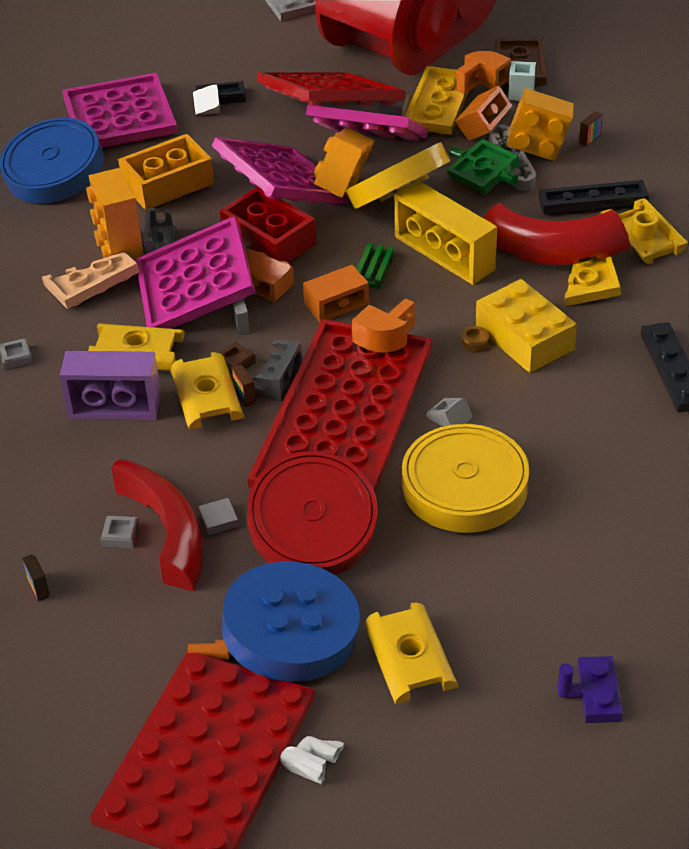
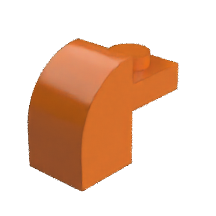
(483, 68)
(383, 330)

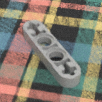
(527, 182)

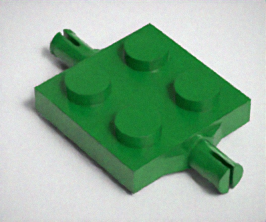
(483, 166)

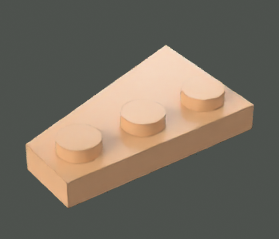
(85, 283)

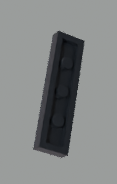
(592, 196)
(669, 361)

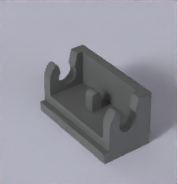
(158, 232)
(279, 370)

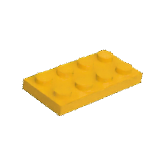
(437, 101)

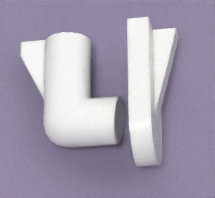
(310, 757)

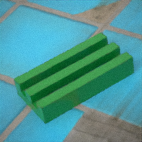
(377, 253)

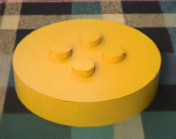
(398, 176)
(465, 478)

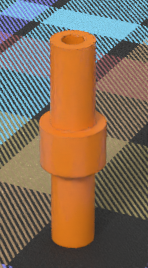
(215, 649)

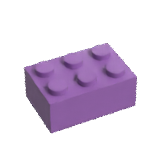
(111, 385)

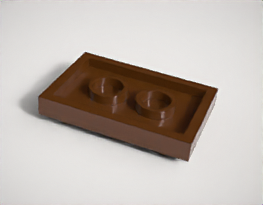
(524, 51)

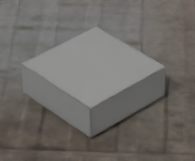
(241, 317)
(15, 354)
(218, 516)
(119, 532)

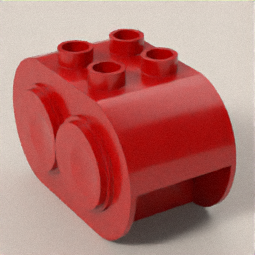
(404, 30)

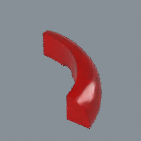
(558, 240)
(183, 549)

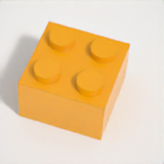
(540, 124)
(343, 161)

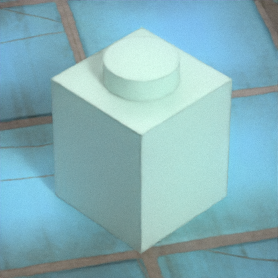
(521, 77)

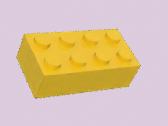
(445, 232)

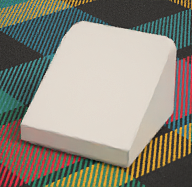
(206, 101)

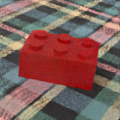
(272, 225)

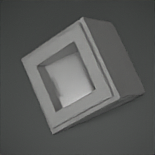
(450, 412)

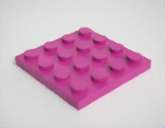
(123, 109)
(365, 122)
(276, 170)
(194, 275)

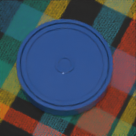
(51, 160)
(290, 621)

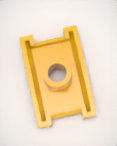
(650, 232)
(140, 338)
(205, 389)
(409, 651)

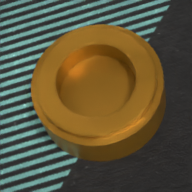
(474, 339)

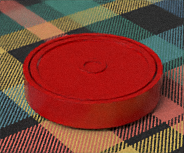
(312, 511)

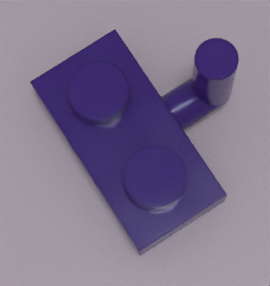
(596, 687)

